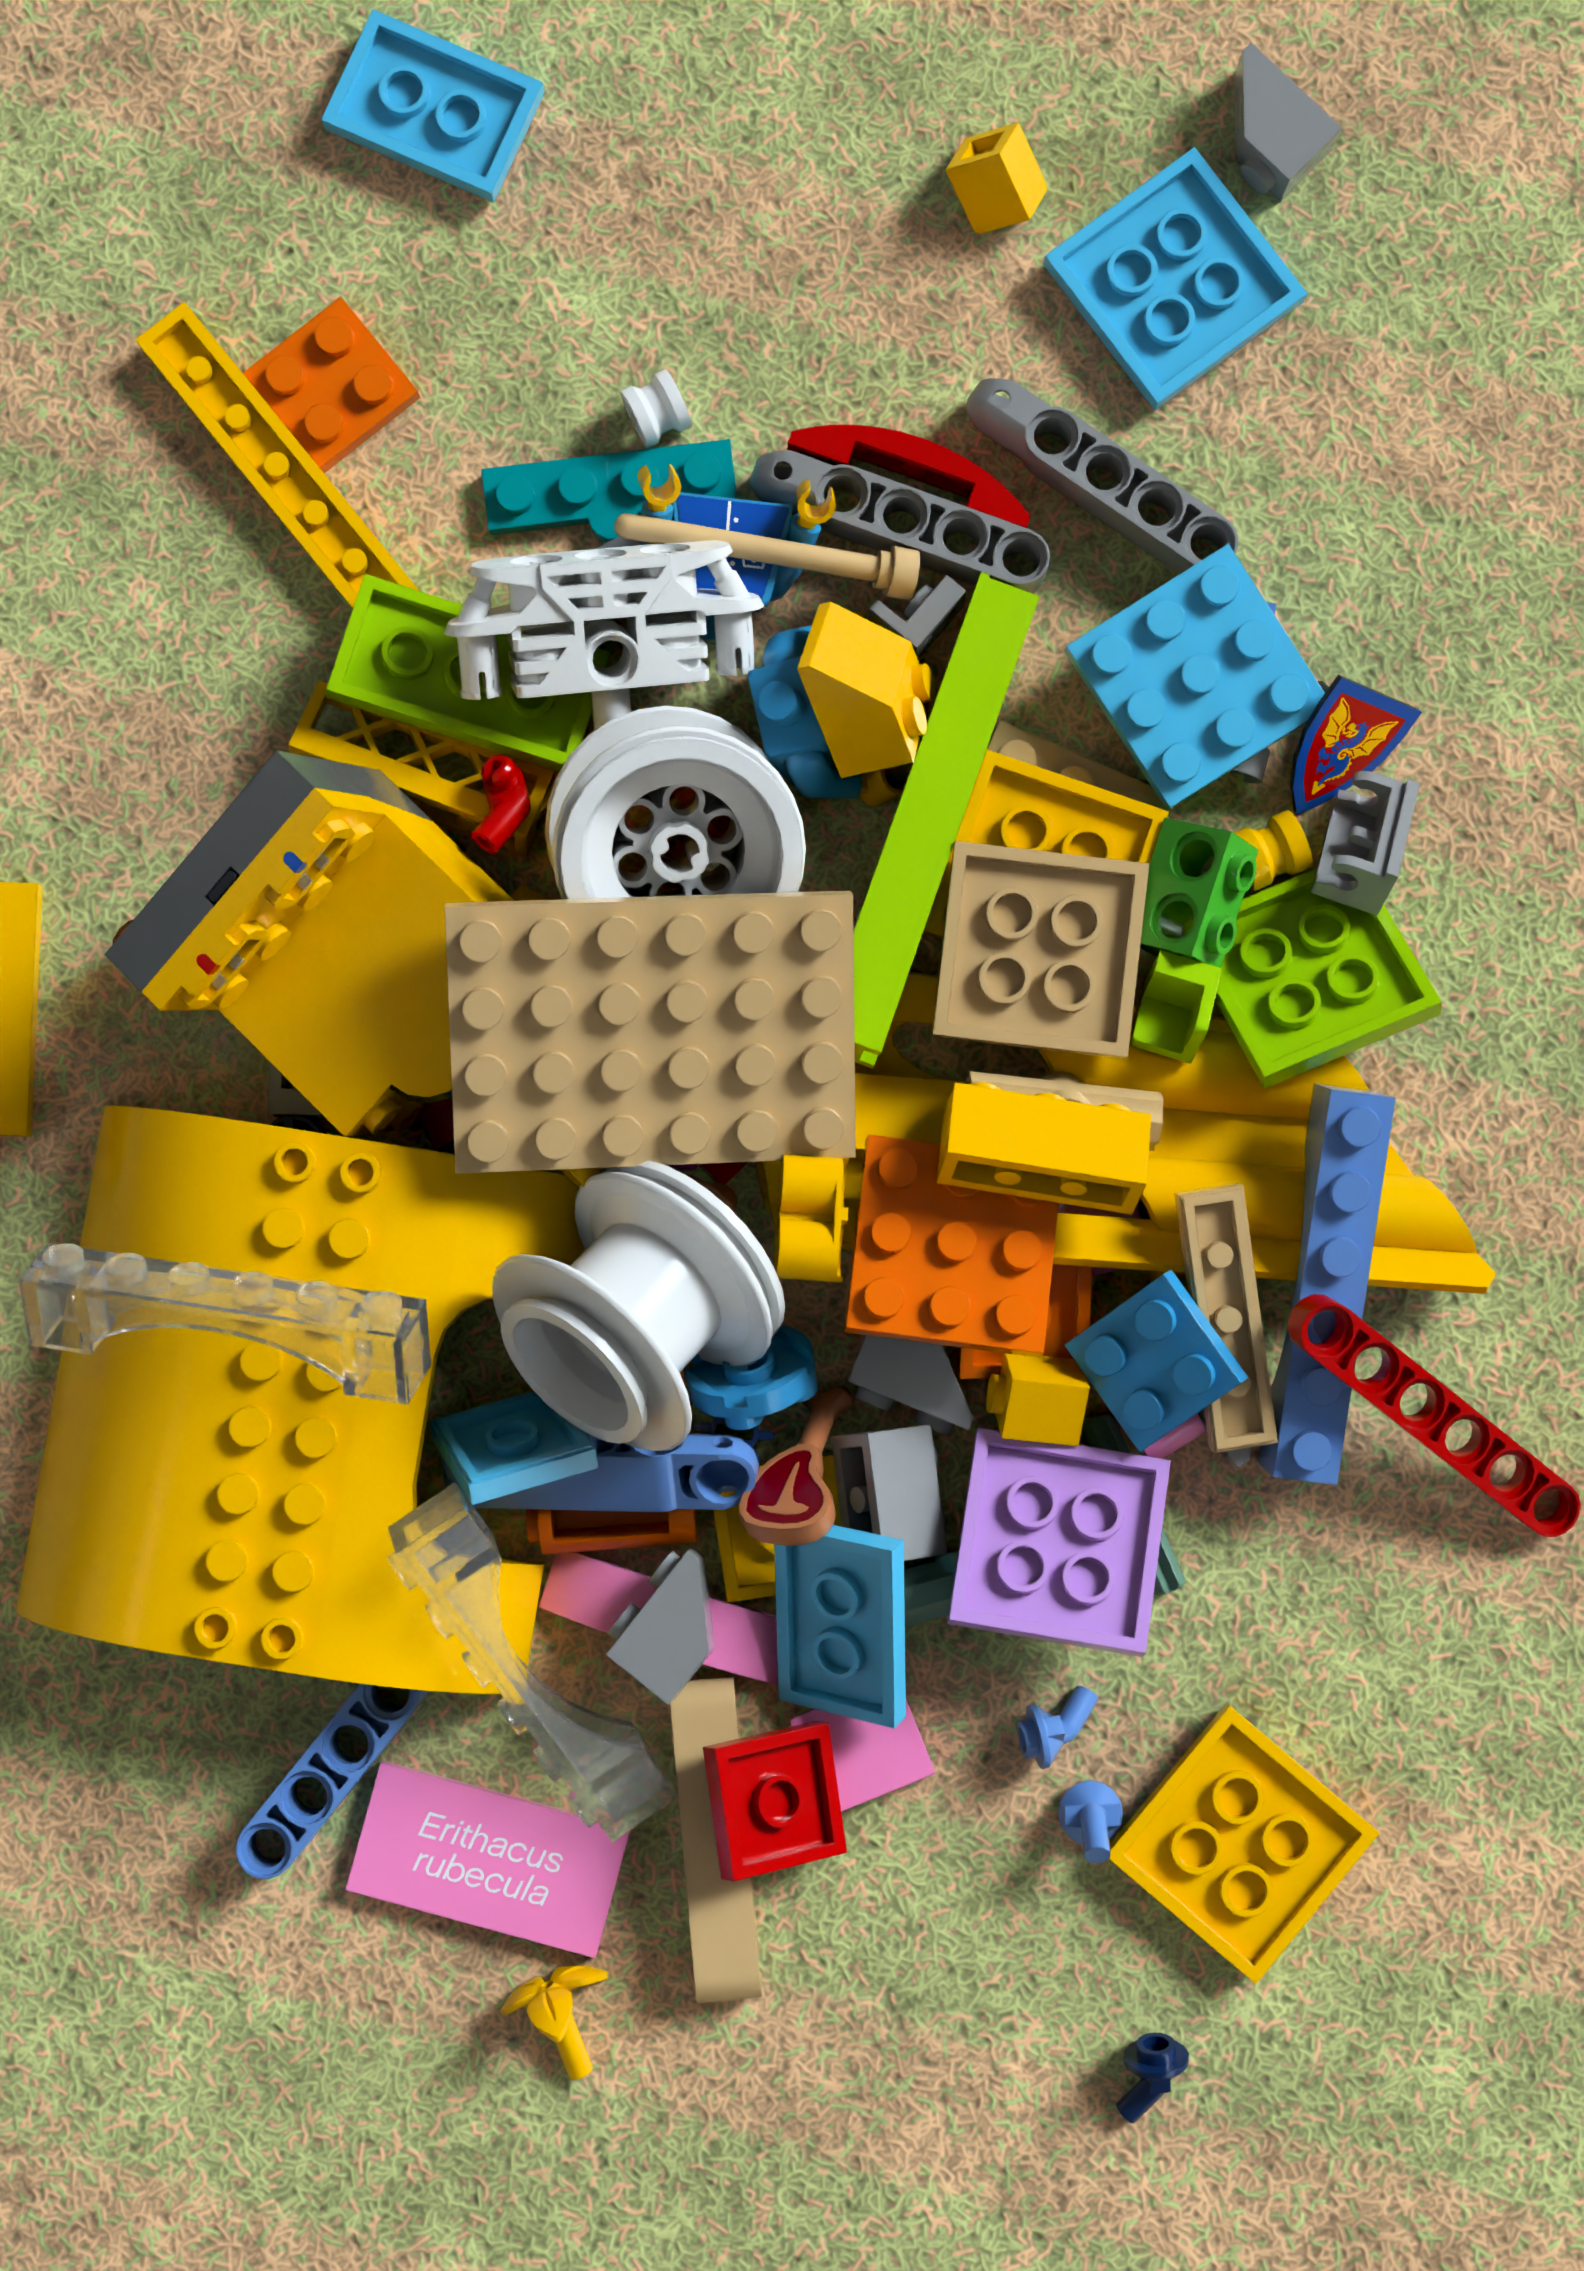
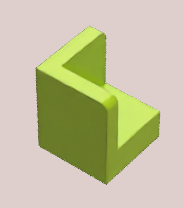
(1175, 1006)

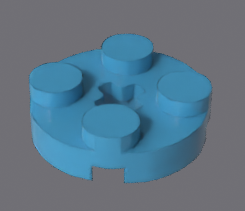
(756, 1390)

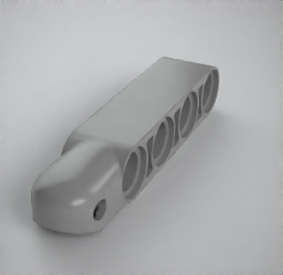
(1024, 416)
(933, 514)

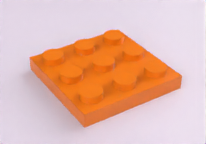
(947, 1257)

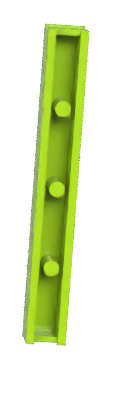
(934, 805)

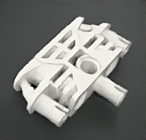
(597, 587)

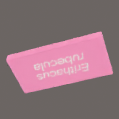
(486, 1859)

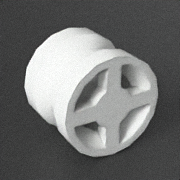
(656, 408)

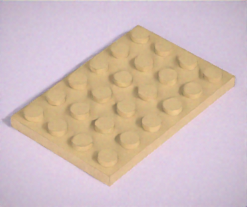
(651, 1030)

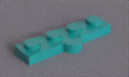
(599, 486)

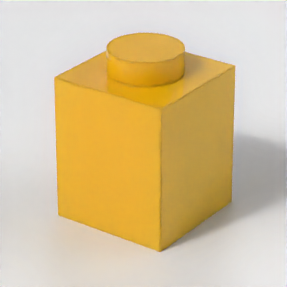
(1039, 1399)

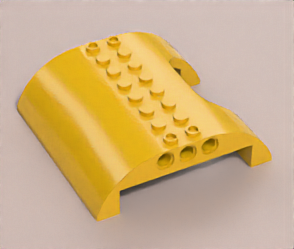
(234, 1492)

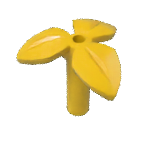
(551, 2012)

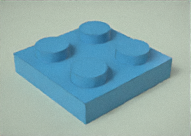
(1156, 1361)

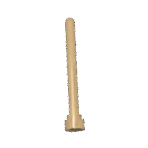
(890, 570)

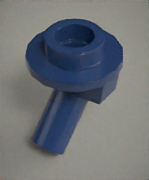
(1156, 2061)

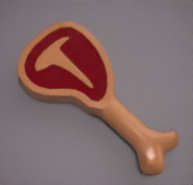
(789, 1496)

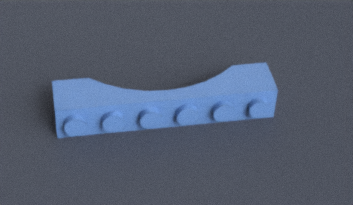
(1341, 1207)

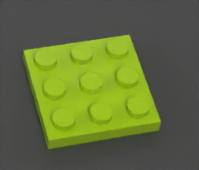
(1316, 980)

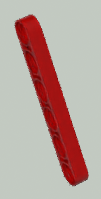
(1437, 1415)

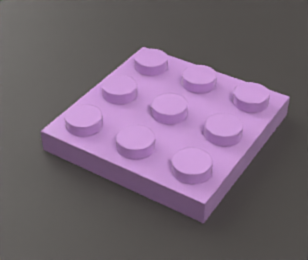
(1060, 1543)

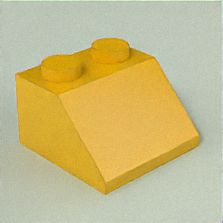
(865, 691)

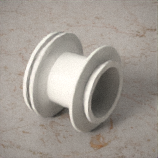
(641, 763)
(657, 1285)

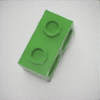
(1180, 891)

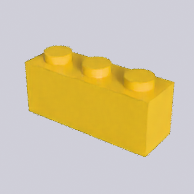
(1044, 1147)

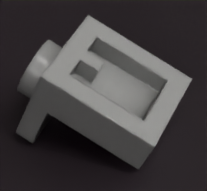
(927, 613)

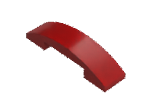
(911, 458)

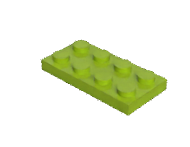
(409, 671)

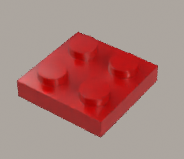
(774, 1800)

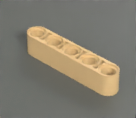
(718, 1909)

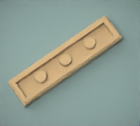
(1225, 1290)

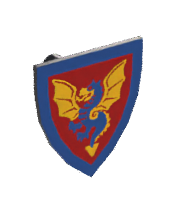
(1345, 734)

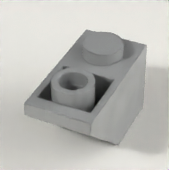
(912, 1375)
(671, 1632)

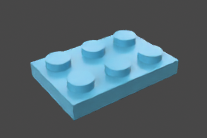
(433, 105)
(843, 1625)

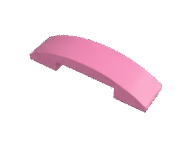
(600, 1591)

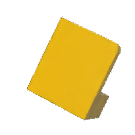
(997, 178)

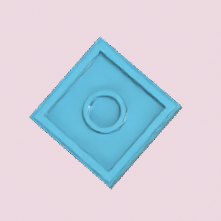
(511, 1447)

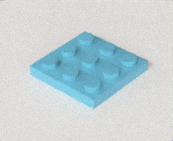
(1174, 278)
(1197, 677)

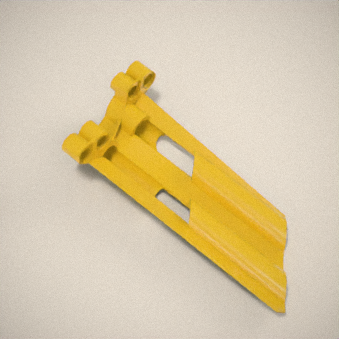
(1213, 1134)

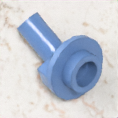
(1045, 1734)
(1091, 1817)

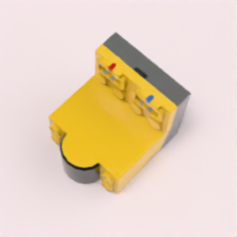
(318, 937)

